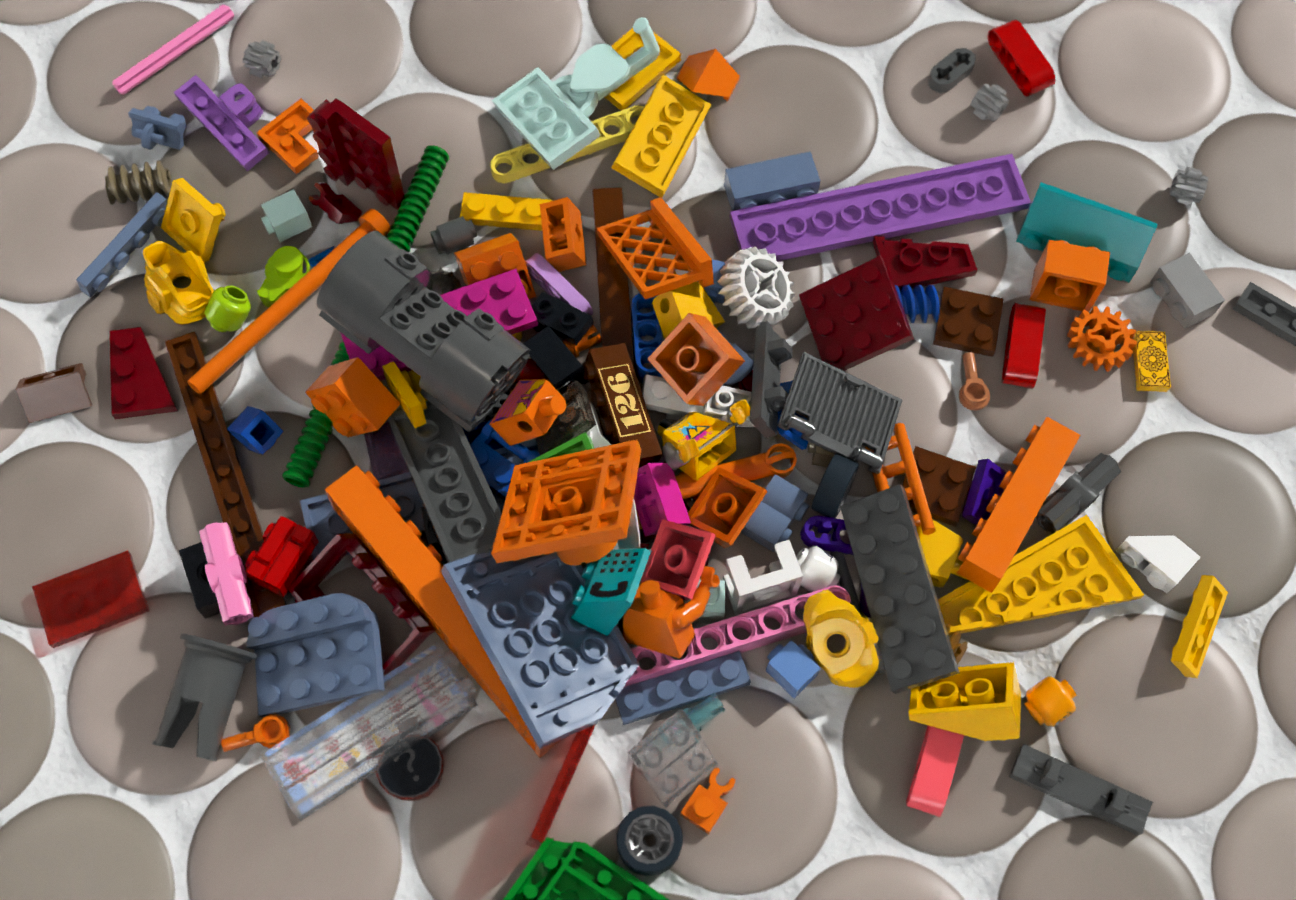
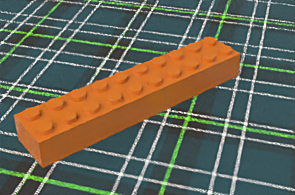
(419, 575)

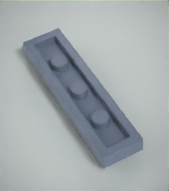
(117, 252)
(682, 687)

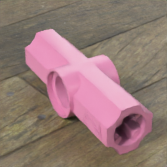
(226, 574)

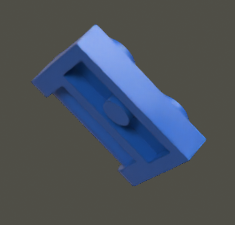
(495, 466)

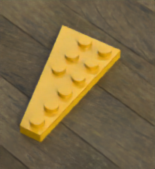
(1051, 578)

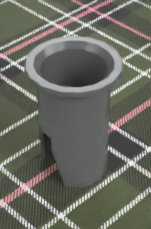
(208, 675)

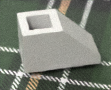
(1159, 558)

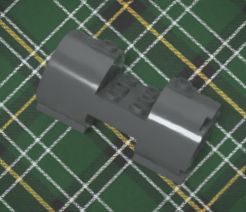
(382, 300)

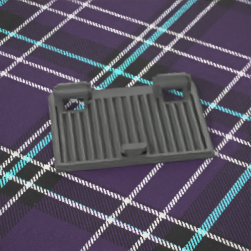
(840, 413)

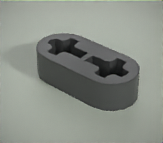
(948, 66)

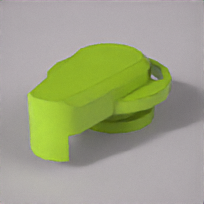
(281, 273)

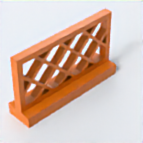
(676, 241)

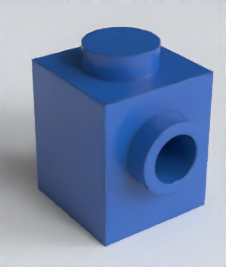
(255, 430)

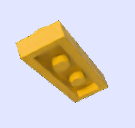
(502, 211)
(1199, 626)

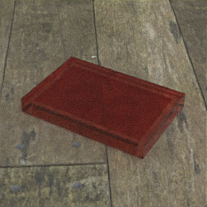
(90, 599)

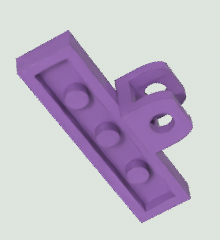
(226, 118)

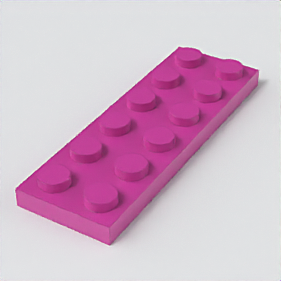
(498, 295)

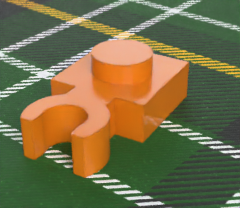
(705, 804)

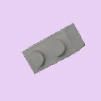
(1187, 290)

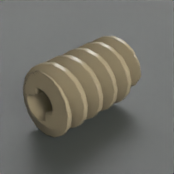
(137, 183)

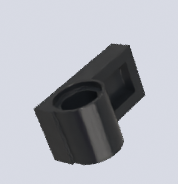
(561, 317)

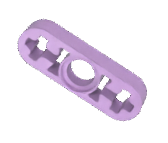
(555, 284)

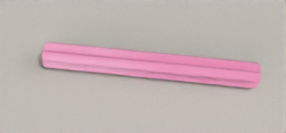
(173, 49)

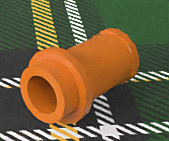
(584, 343)

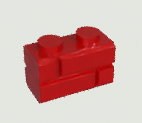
(281, 555)

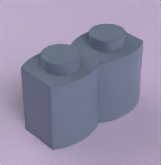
(776, 513)

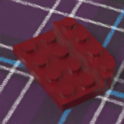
(356, 151)

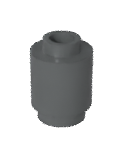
(453, 235)

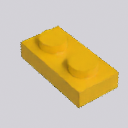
(401, 388)

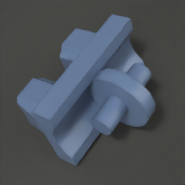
(156, 129)

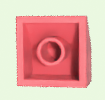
(678, 558)

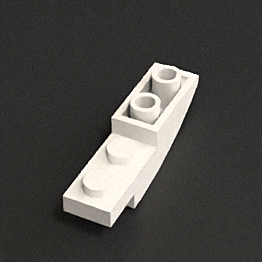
(663, 398)

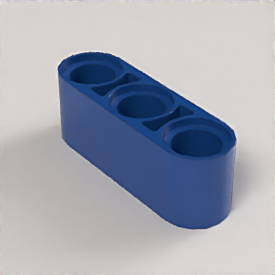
(643, 325)

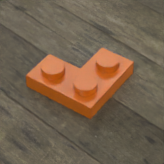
(286, 134)

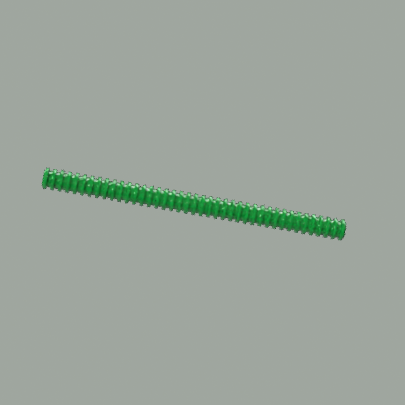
(401, 234)

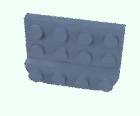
(315, 653)

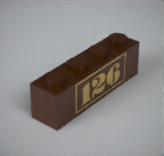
(620, 400)

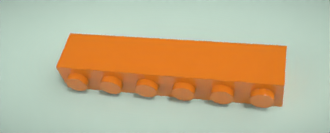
(1018, 504)

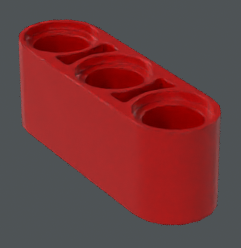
(1021, 57)
(1023, 345)

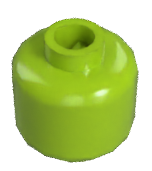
(227, 309)

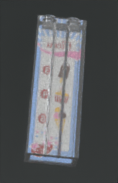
(369, 731)

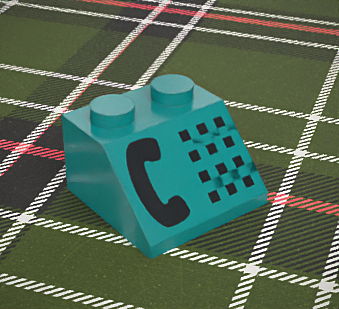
(609, 588)

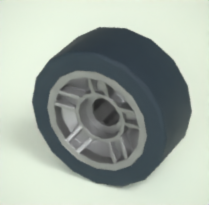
(835, 486)
(643, 823)

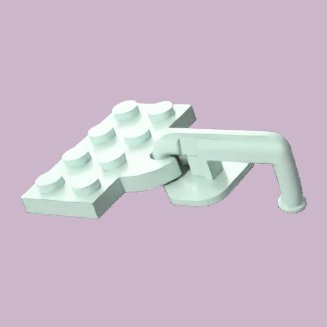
(557, 112)

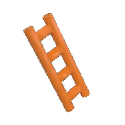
(908, 466)

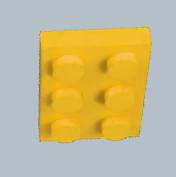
(638, 84)

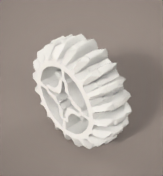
(756, 287)

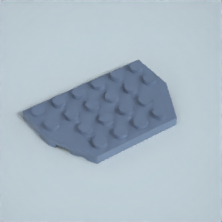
(549, 663)

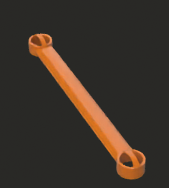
(749, 468)

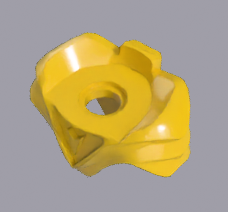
(162, 267)
(830, 615)

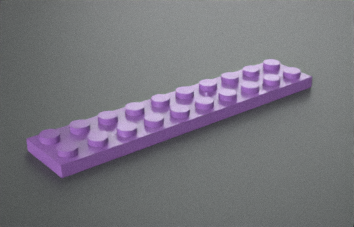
(882, 209)

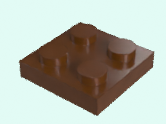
(968, 321)
(944, 484)

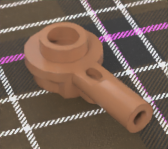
(974, 393)

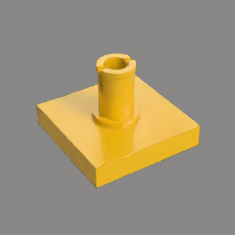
(192, 219)

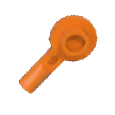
(268, 732)

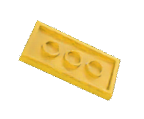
(661, 136)

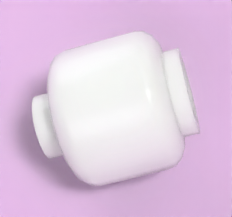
(818, 569)

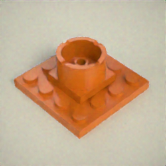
(569, 505)

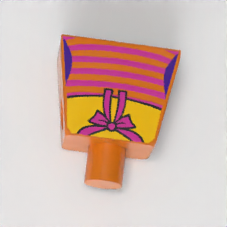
(528, 411)

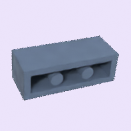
(771, 181)

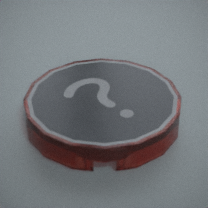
(414, 772)

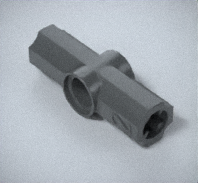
(1078, 493)

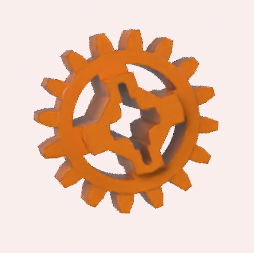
(1101, 338)

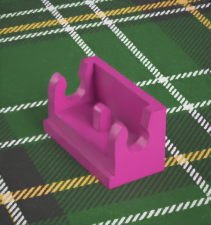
(658, 497)

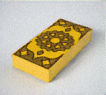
(1151, 361)

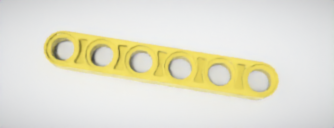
(522, 169)

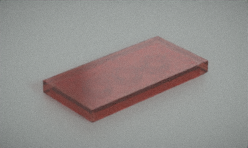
(559, 787)

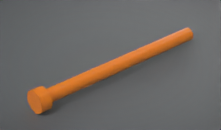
(287, 303)

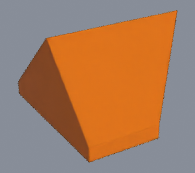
(709, 74)

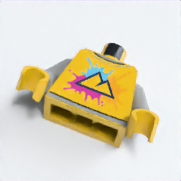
(700, 441)

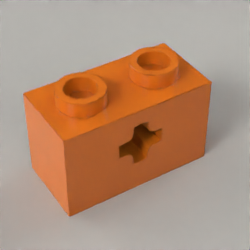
(563, 234)

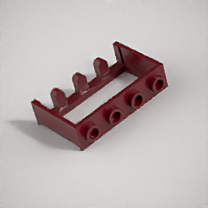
(307, 588)

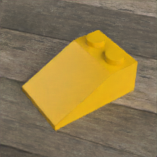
(974, 703)

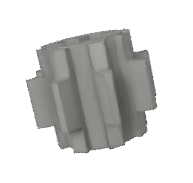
(261, 59)
(990, 102)
(1189, 186)

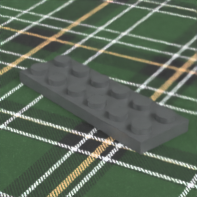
(448, 482)
(899, 590)

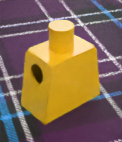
(676, 304)
(941, 553)

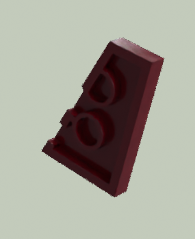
(925, 263)
(135, 377)

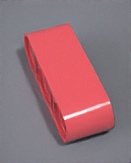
(934, 770)

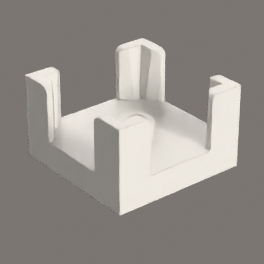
(766, 589)

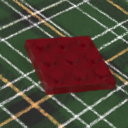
(856, 315)

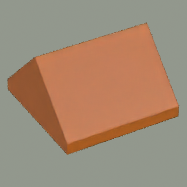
(725, 506)

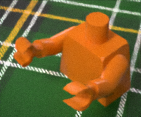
(661, 618)

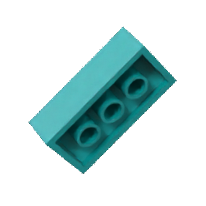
(1086, 223)

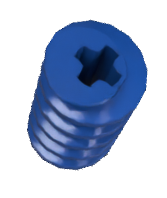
(919, 302)

